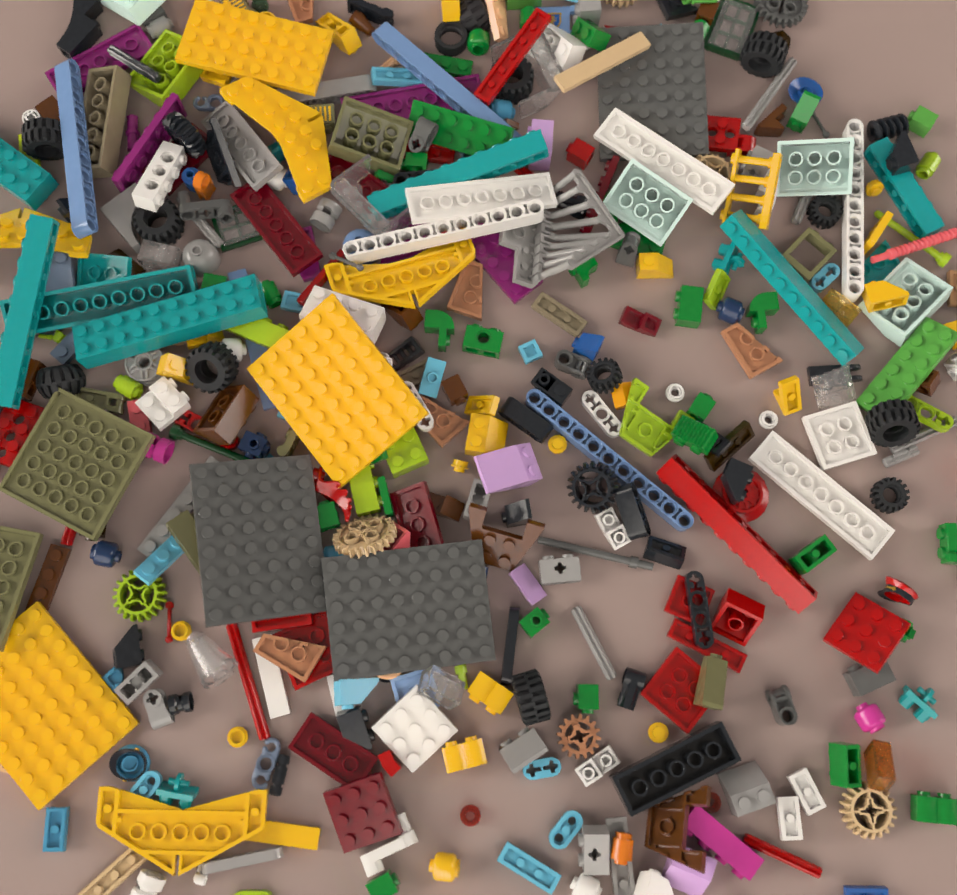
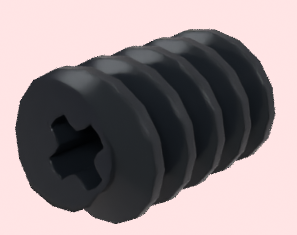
(887, 127)

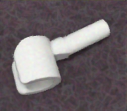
(199, 878)

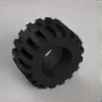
(763, 54)
(520, 90)
(42, 139)
(167, 232)
(203, 376)
(892, 423)
(531, 697)

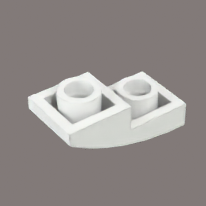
(612, 528)
(597, 765)

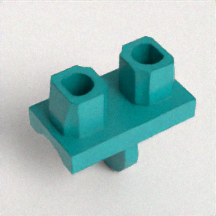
(731, 260)
(924, 711)
(177, 789)

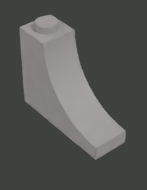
(120, 214)

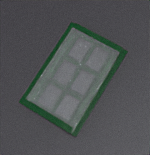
(730, 28)
(237, 233)

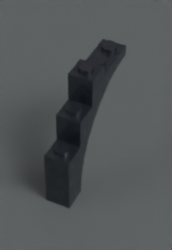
(83, 28)

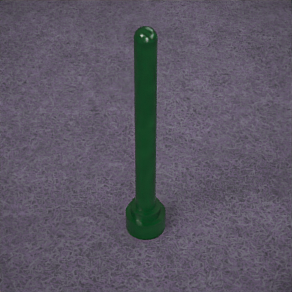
(178, 433)

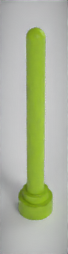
(941, 258)

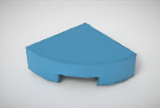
(113, 678)

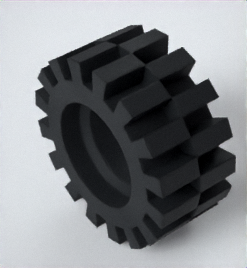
(818, 218)
(600, 368)
(897, 487)

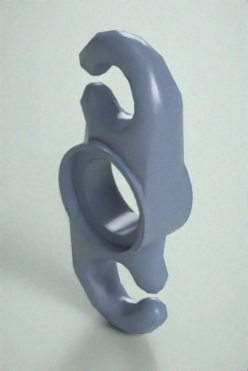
(207, 105)
(259, 771)

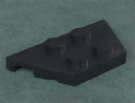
(220, 157)

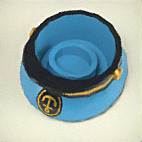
(129, 763)

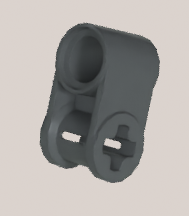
(424, 133)
(628, 250)
(573, 365)
(781, 704)

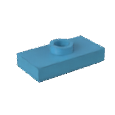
(56, 829)

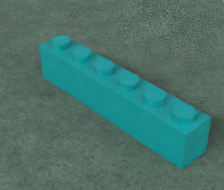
(904, 192)

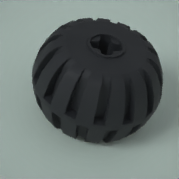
(474, 15)
(67, 377)

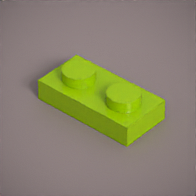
(716, 288)

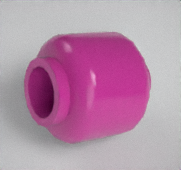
(869, 718)

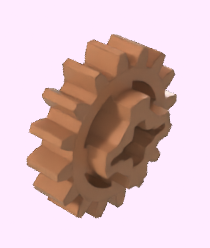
(575, 726)

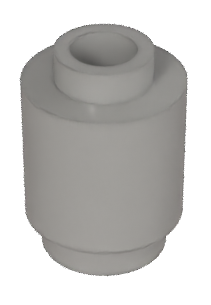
(158, 25)

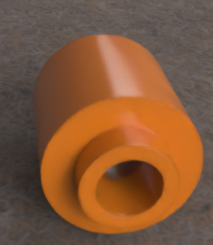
(622, 848)

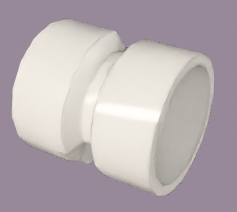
(149, 883)

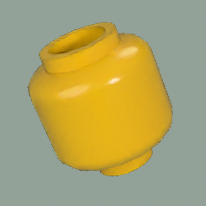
(445, 866)

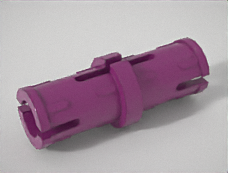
(132, 132)

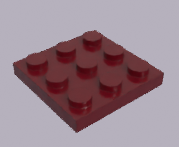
(362, 812)

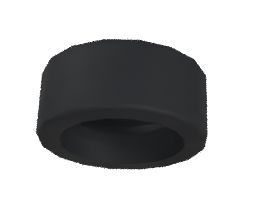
(446, 49)

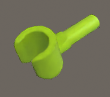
(57, 337)

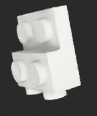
(163, 403)

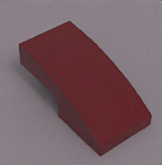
(640, 322)

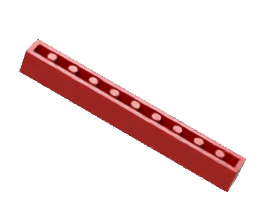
(737, 534)

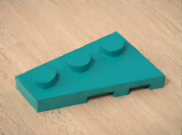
(102, 268)
(879, 270)

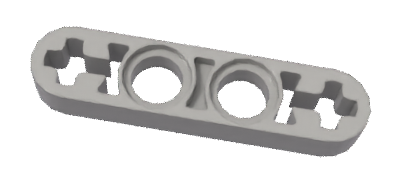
(243, 859)

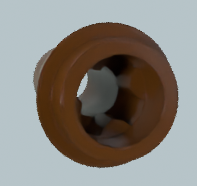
(361, 23)

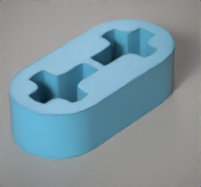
(822, 275)
(542, 773)

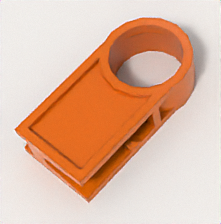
(203, 185)

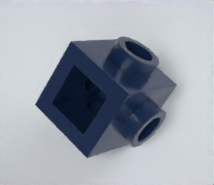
(254, 445)

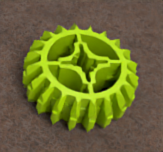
(126, 604)

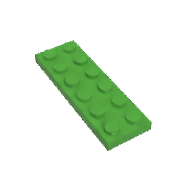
(910, 364)

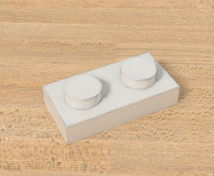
(806, 791)
(789, 818)

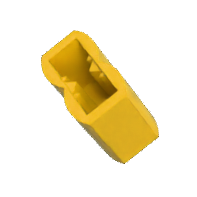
(489, 693)
(464, 754)

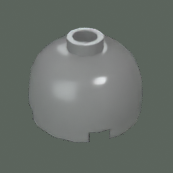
(202, 256)

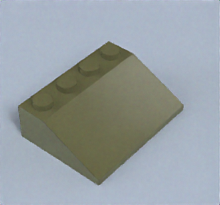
(370, 131)

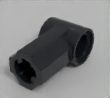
(573, 201)
(633, 683)

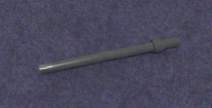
(632, 562)

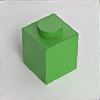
(921, 121)

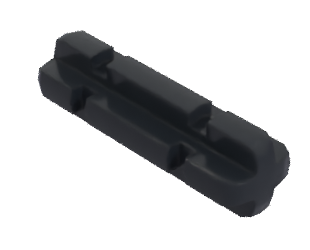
(279, 775)

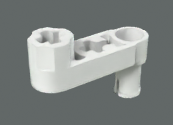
(372, 861)

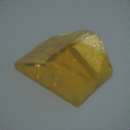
(841, 307)

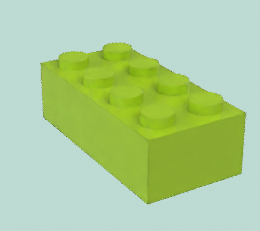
(406, 454)

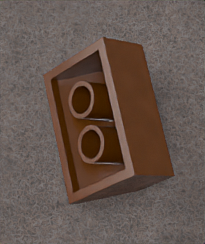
(227, 414)

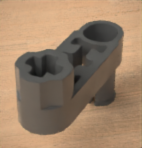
(206, 209)

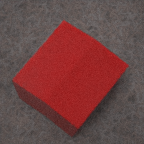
(389, 762)

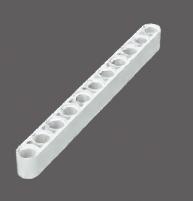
(856, 217)
(450, 225)

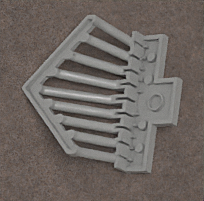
(534, 241)

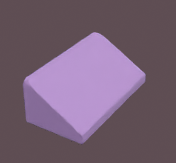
(527, 584)

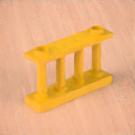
(769, 182)

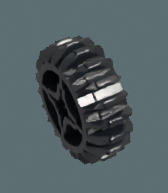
(184, 134)
(600, 491)

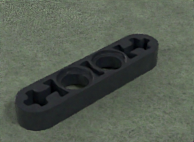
(702, 609)
(510, 644)

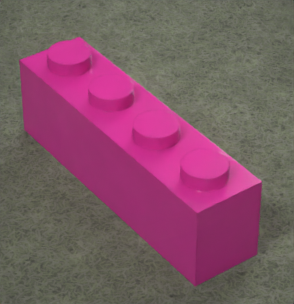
(723, 843)

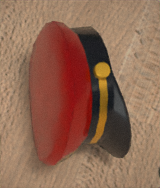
(898, 592)

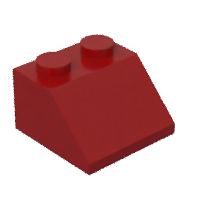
(737, 617)

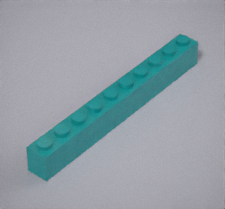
(481, 165)
(791, 287)
(25, 306)

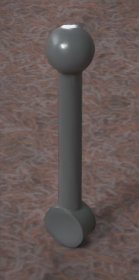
(826, 134)
(333, 256)

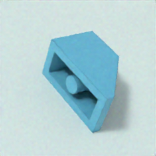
(352, 691)

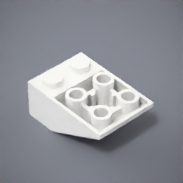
(565, 46)

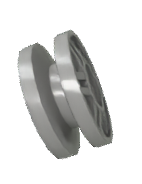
(145, 375)

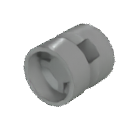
(325, 215)

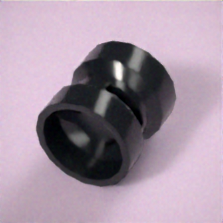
(181, 703)

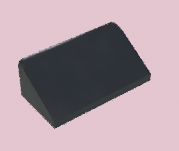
(664, 552)

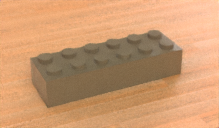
(105, 114)

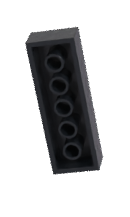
(675, 768)

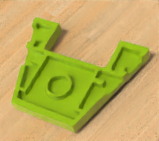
(642, 426)

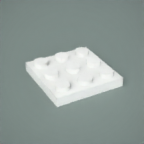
(839, 435)
(414, 729)

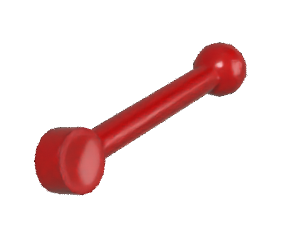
(169, 605)

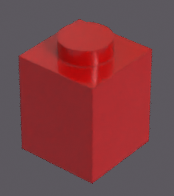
(580, 153)

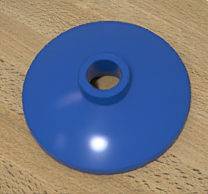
(800, 84)

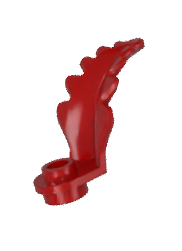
(331, 492)

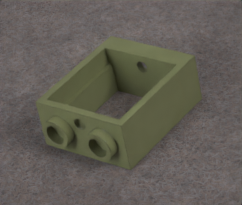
(819, 243)

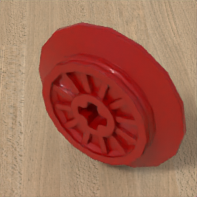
(754, 501)

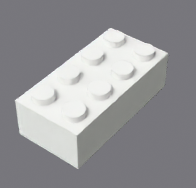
(367, 315)

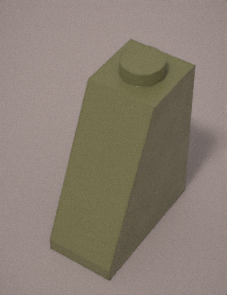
(711, 683)

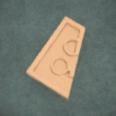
(498, 19)

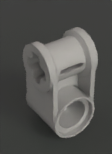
(157, 710)

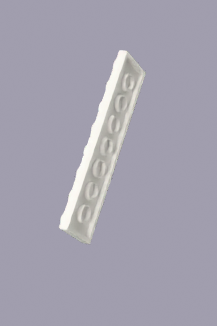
(665, 159)
(461, 198)
(821, 495)

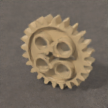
(364, 536)

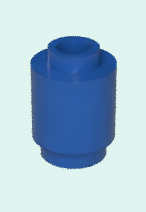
(187, 177)

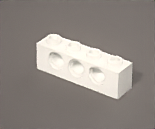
(159, 176)

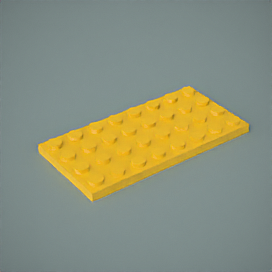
(255, 46)

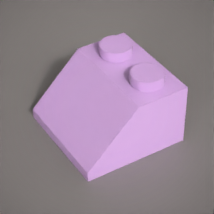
(687, 879)

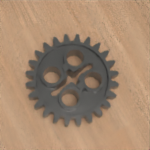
(790, 11)

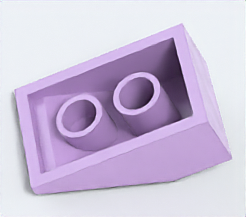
(508, 468)

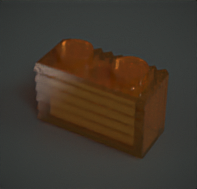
(879, 765)

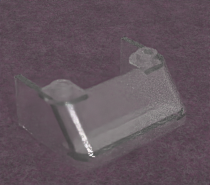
(545, 68)
(349, 193)

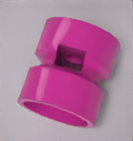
(161, 449)

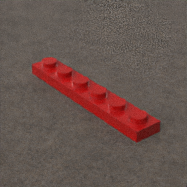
(512, 56)

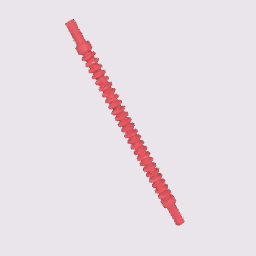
(919, 244)

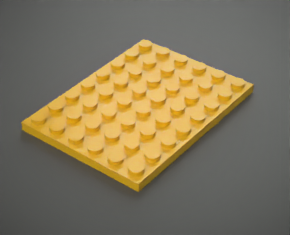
(337, 390)
(53, 708)

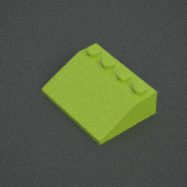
(175, 76)

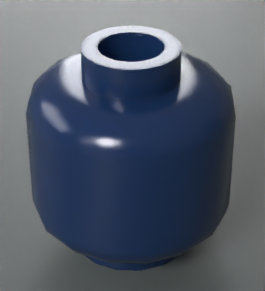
(730, 310)
(105, 554)

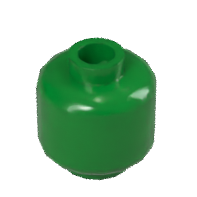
(478, 42)

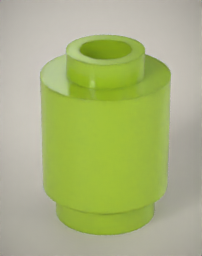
(927, 165)
(128, 387)

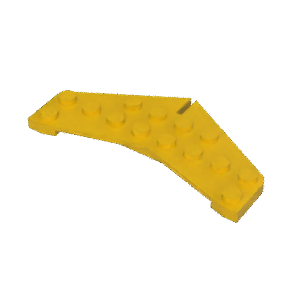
(294, 126)
(13, 231)
(398, 280)
(166, 831)

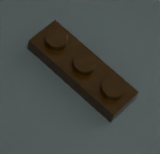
(739, 437)

